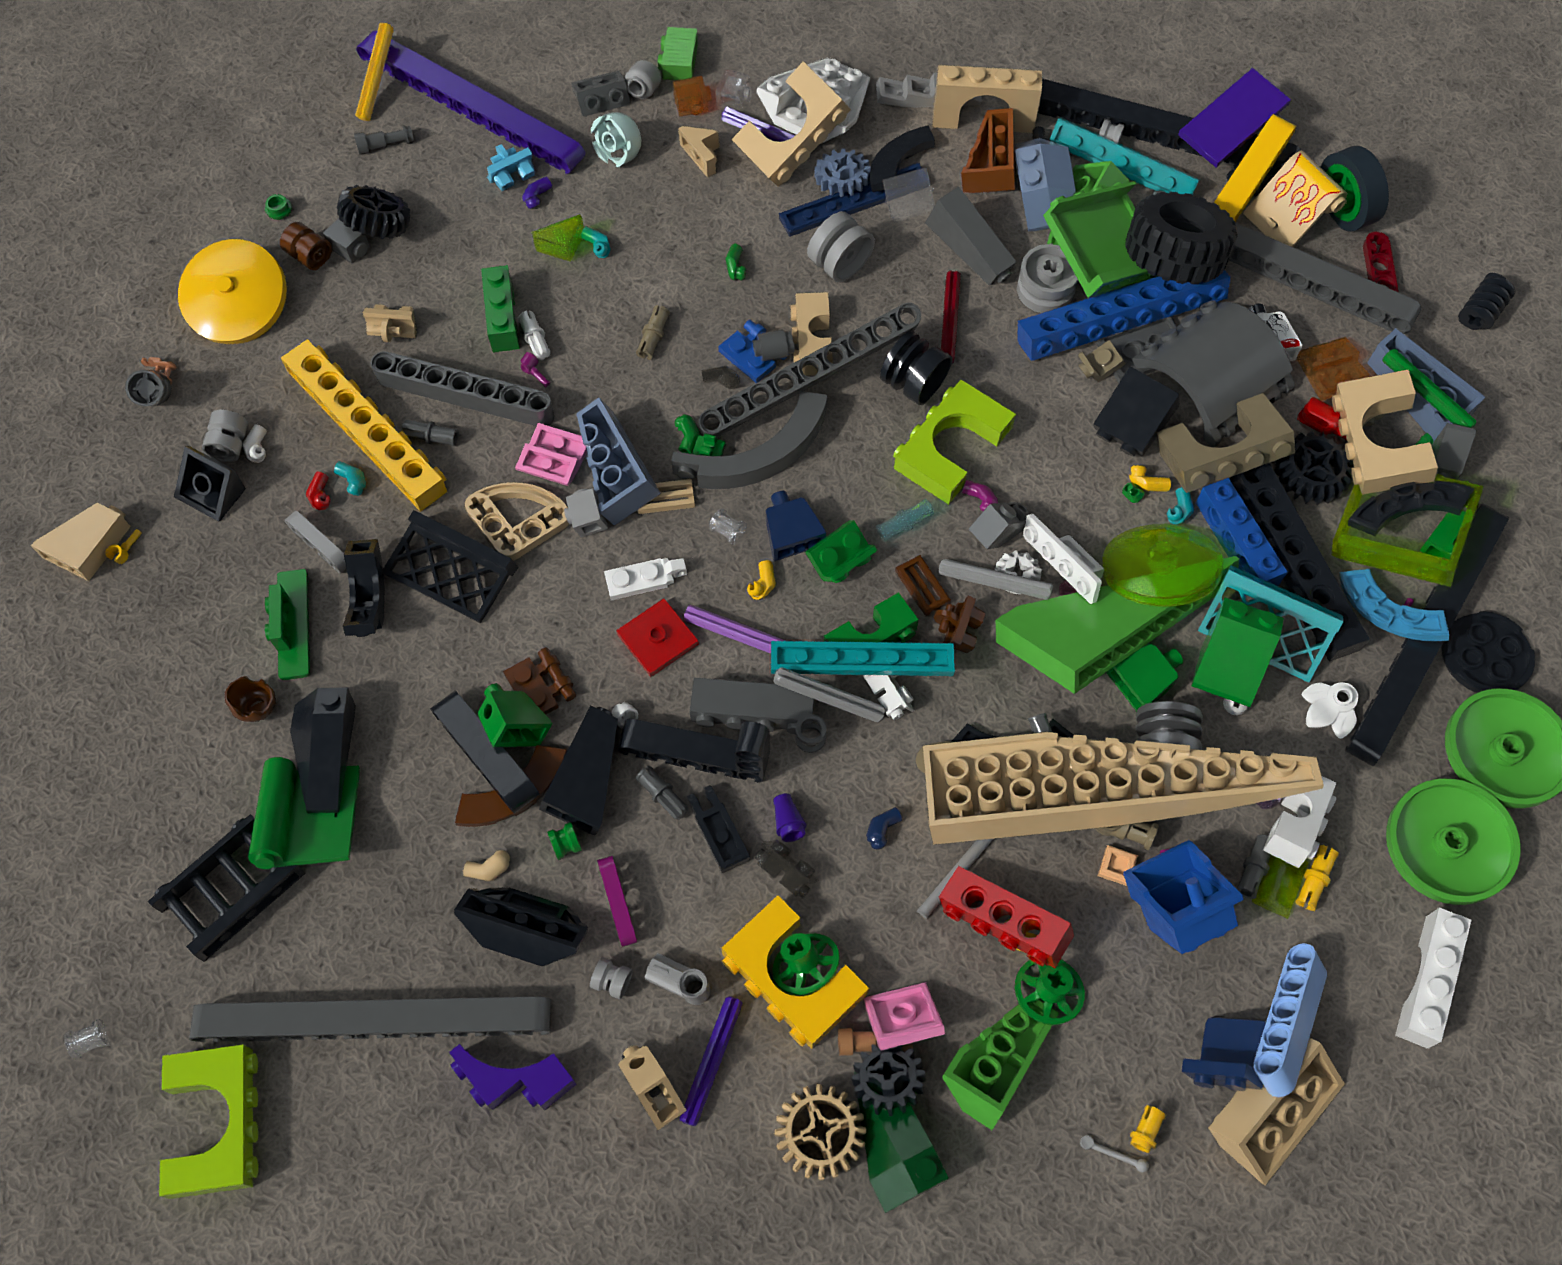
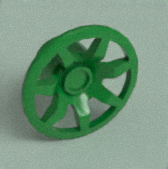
(803, 959)
(1051, 987)

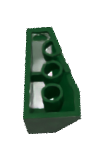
(899, 1156)

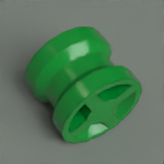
(564, 841)

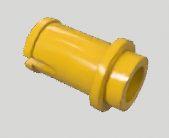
(1147, 1129)

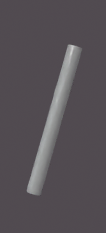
(965, 862)

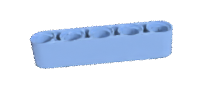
(1290, 1020)

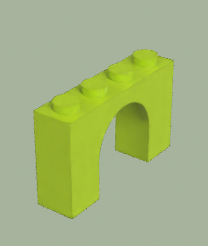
(961, 408)
(231, 1161)

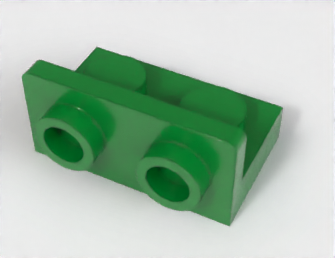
(840, 553)

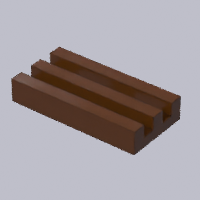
(925, 608)

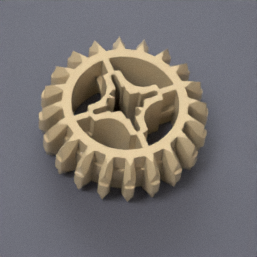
(835, 1126)

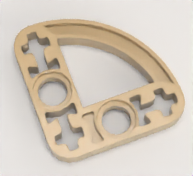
(516, 535)

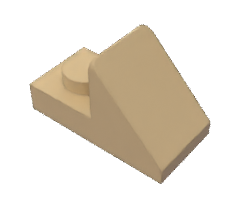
(700, 147)

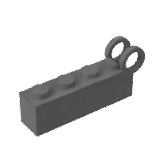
(763, 703)

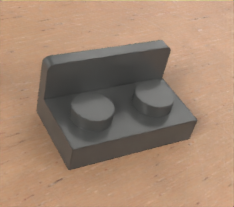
(601, 93)

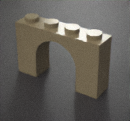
(1198, 465)

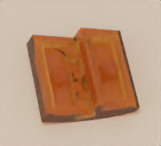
(1331, 364)

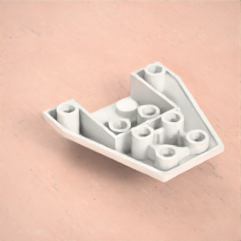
(789, 109)

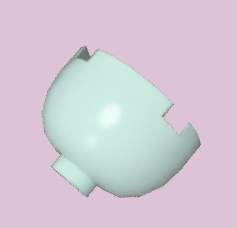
(613, 133)

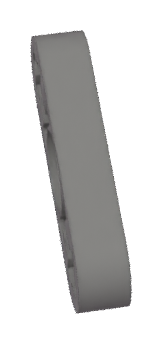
(317, 540)

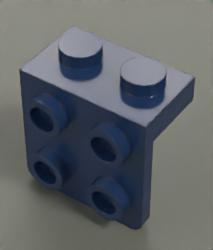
(1227, 1055)

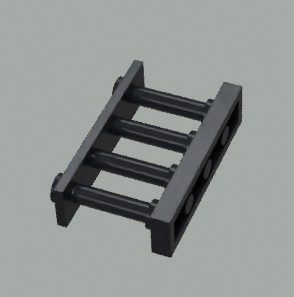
(231, 917)

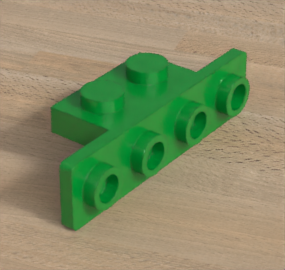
(289, 623)

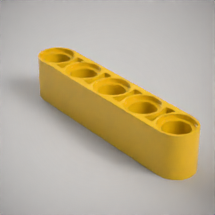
(1255, 166)

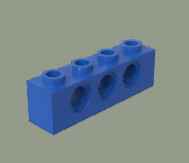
(1239, 531)

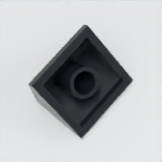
(207, 484)

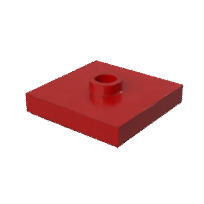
(657, 637)

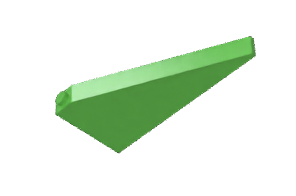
(1084, 640)

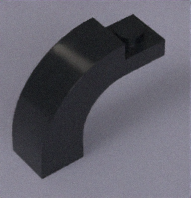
(365, 588)

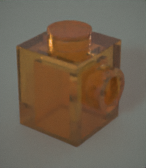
(691, 96)

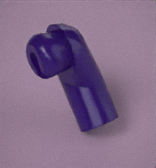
(534, 189)

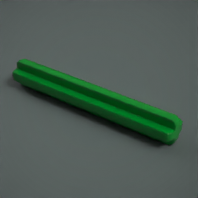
(1429, 390)

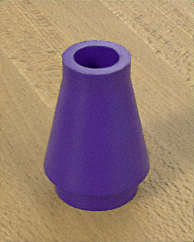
(789, 822)

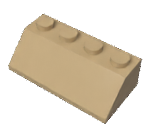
(1267, 1128)

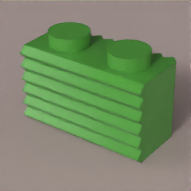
(678, 54)

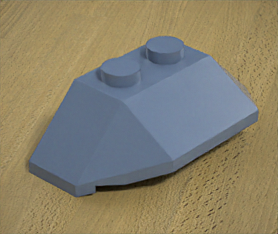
(1043, 176)

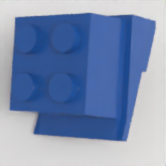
(1183, 897)

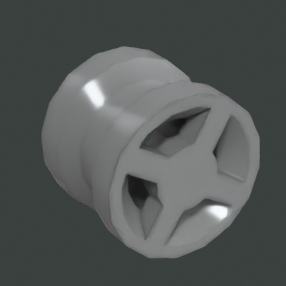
(1111, 131)

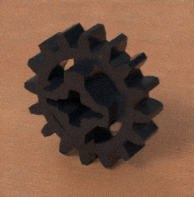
(904, 1082)

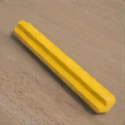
(374, 71)

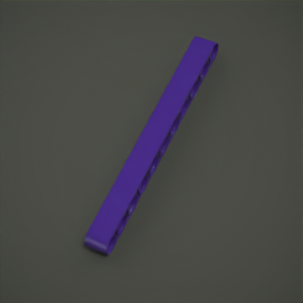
(477, 105)

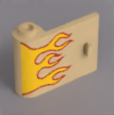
(1295, 200)

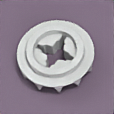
(1024, 560)

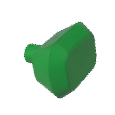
(1133, 492)

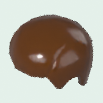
(245, 692)

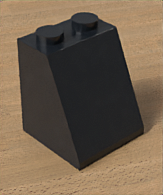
(1136, 412)

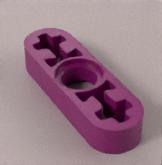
(617, 901)

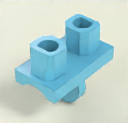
(508, 162)

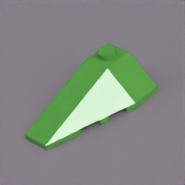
(1091, 176)

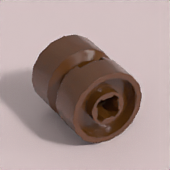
(305, 245)

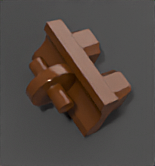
(955, 620)

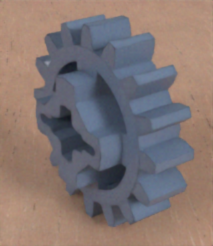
(842, 172)

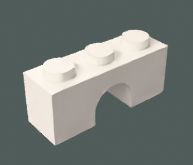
(1294, 837)

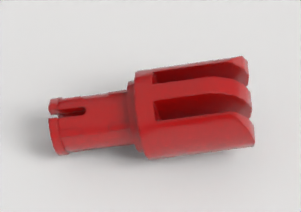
(1320, 417)

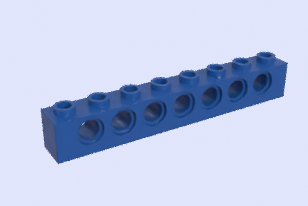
(1114, 313)

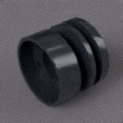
(915, 367)

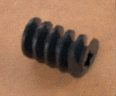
(1487, 302)

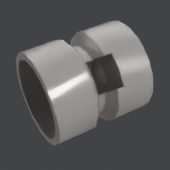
(224, 435)

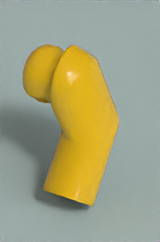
(1148, 483)
(765, 584)

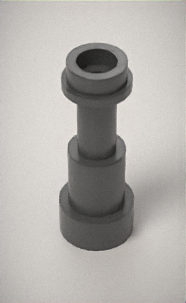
(378, 140)

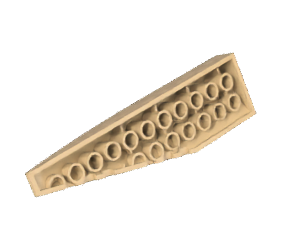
(1081, 783)

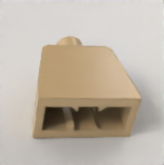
(643, 1075)

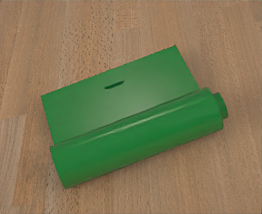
(287, 833)

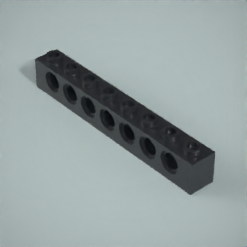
(1307, 558)

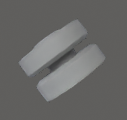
(840, 246)
(1046, 279)

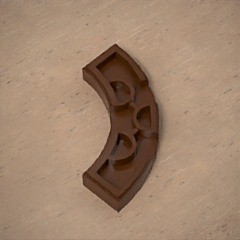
(489, 808)

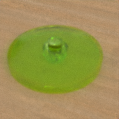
(1162, 565)

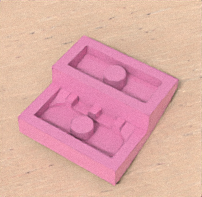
(552, 455)

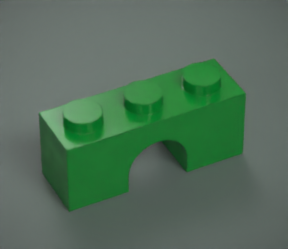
(499, 308)
(894, 620)

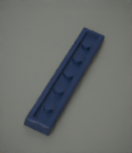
(816, 212)

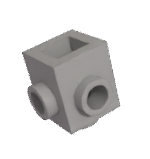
(584, 512)

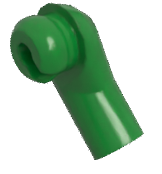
(689, 428)

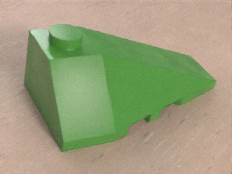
(994, 1063)

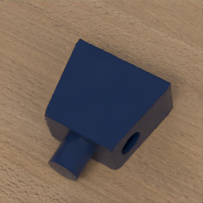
(791, 526)

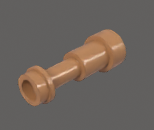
(858, 1041)

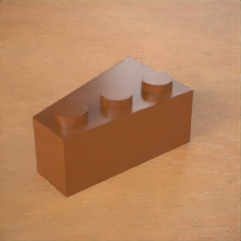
(992, 157)

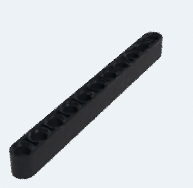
(1139, 120)
(1417, 655)

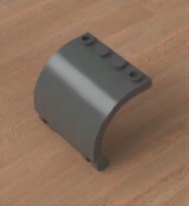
(1221, 360)

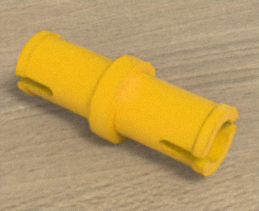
(1317, 877)

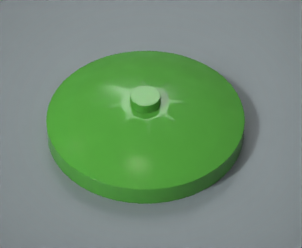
(1507, 746)
(1453, 841)

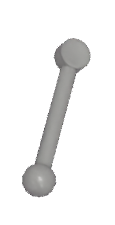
(1087, 1143)

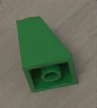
(1237, 651)

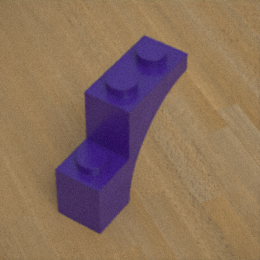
(493, 1085)

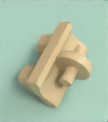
(390, 323)

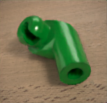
(732, 259)

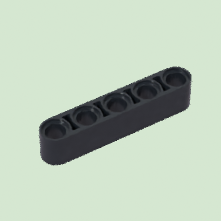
(491, 761)

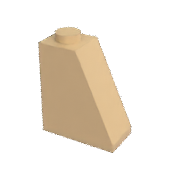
(82, 540)

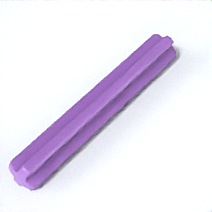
(729, 628)

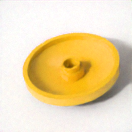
(232, 291)

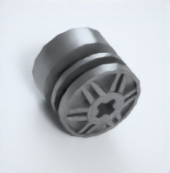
(1170, 723)

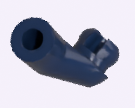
(878, 827)

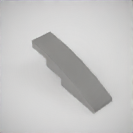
(911, 92)

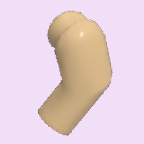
(490, 868)

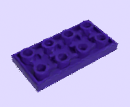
(1234, 117)

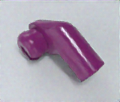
(980, 491)

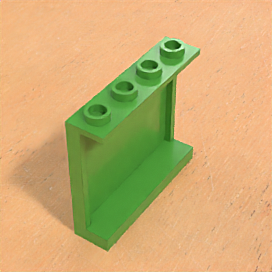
(1093, 237)

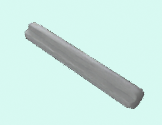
(996, 579)
(829, 694)

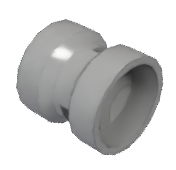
(611, 978)

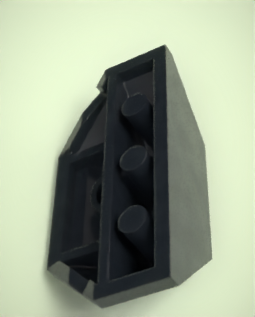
(521, 924)

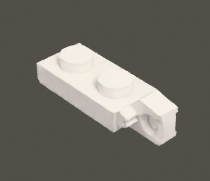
(643, 577)

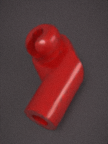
(316, 493)

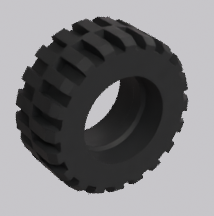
(1181, 237)

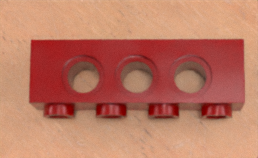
(968, 887)

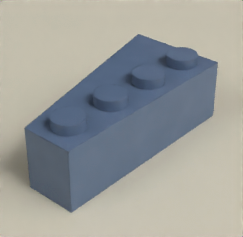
(1456, 388)
(624, 480)

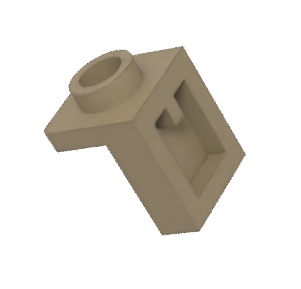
(1101, 362)

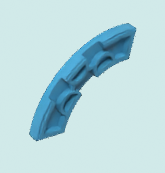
(1378, 609)

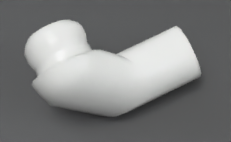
(252, 444)

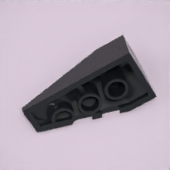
(321, 746)

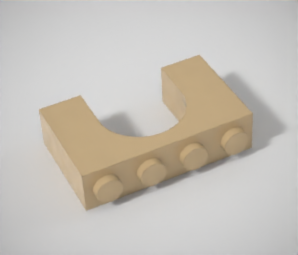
(959, 84)
(824, 112)
(1376, 466)

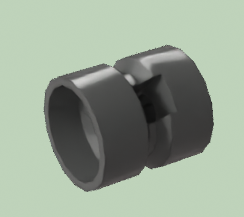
(148, 387)

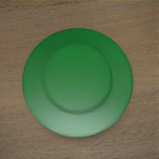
(277, 207)

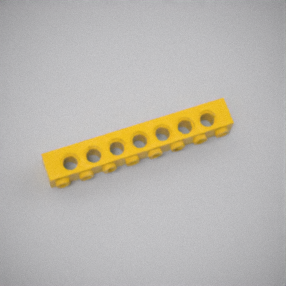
(317, 377)

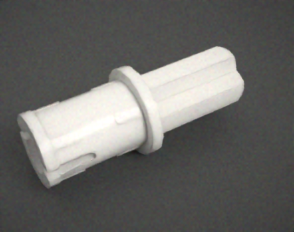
(534, 335)

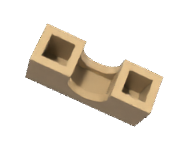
(810, 315)

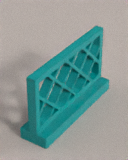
(1287, 603)

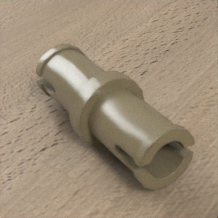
(653, 332)

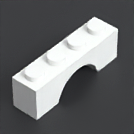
(1429, 1003)

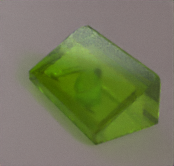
(1280, 886)

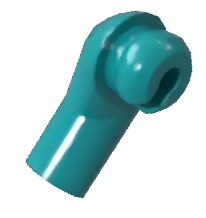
(354, 477)

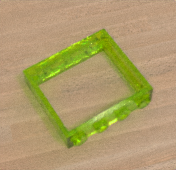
(1400, 559)

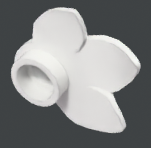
(1327, 708)

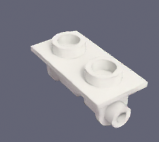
(895, 698)

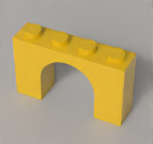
(808, 1015)

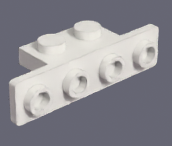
(1066, 557)

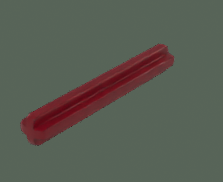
(950, 313)

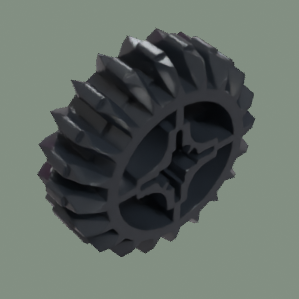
(373, 211)
(1315, 480)

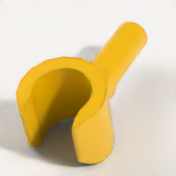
(123, 554)

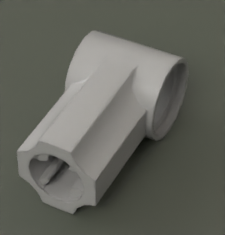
(676, 977)

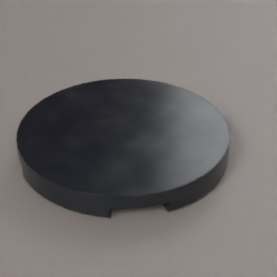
(1488, 652)

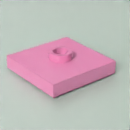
(903, 1016)

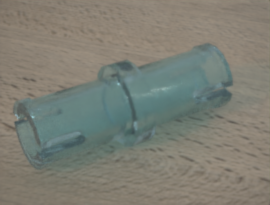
(905, 520)

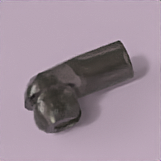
(723, 375)

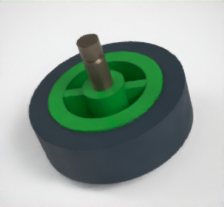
(1365, 183)

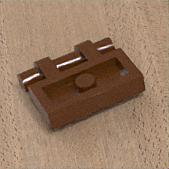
(528, 679)

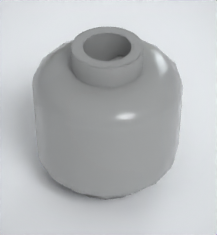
(642, 79)

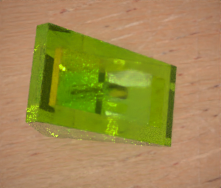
(559, 238)

